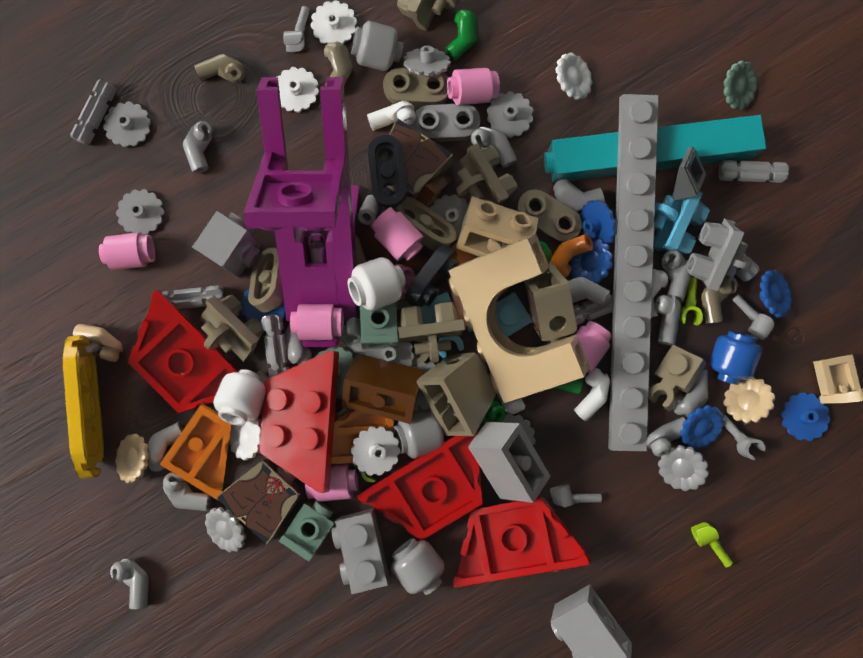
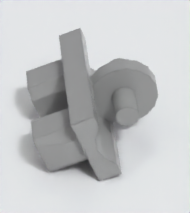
(724, 256)

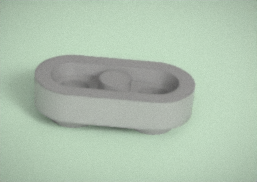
(446, 125)

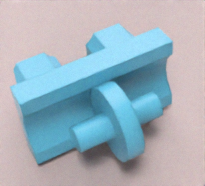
(672, 221)

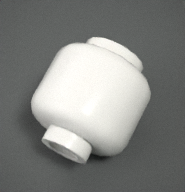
(376, 284)
(240, 397)

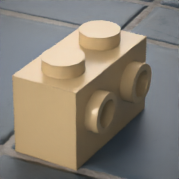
(492, 227)

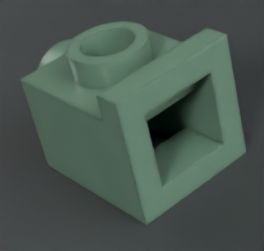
(379, 335)
(301, 542)

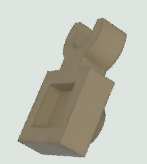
(677, 372)

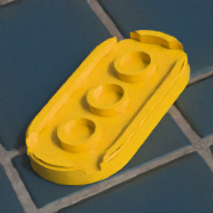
(82, 407)

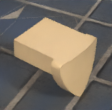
(838, 380)

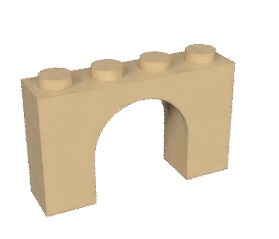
(513, 367)

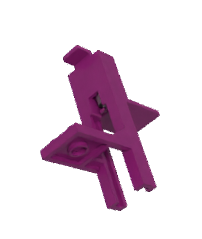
(308, 208)

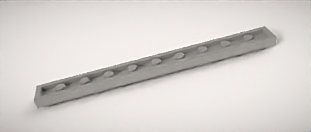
(633, 272)

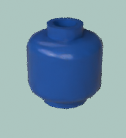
(736, 357)

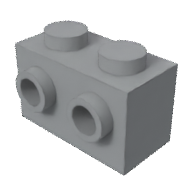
(229, 243)
(509, 461)
(362, 551)
(589, 627)

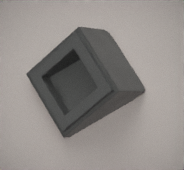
(689, 176)

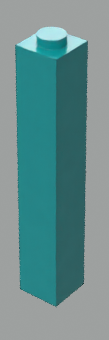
(714, 142)

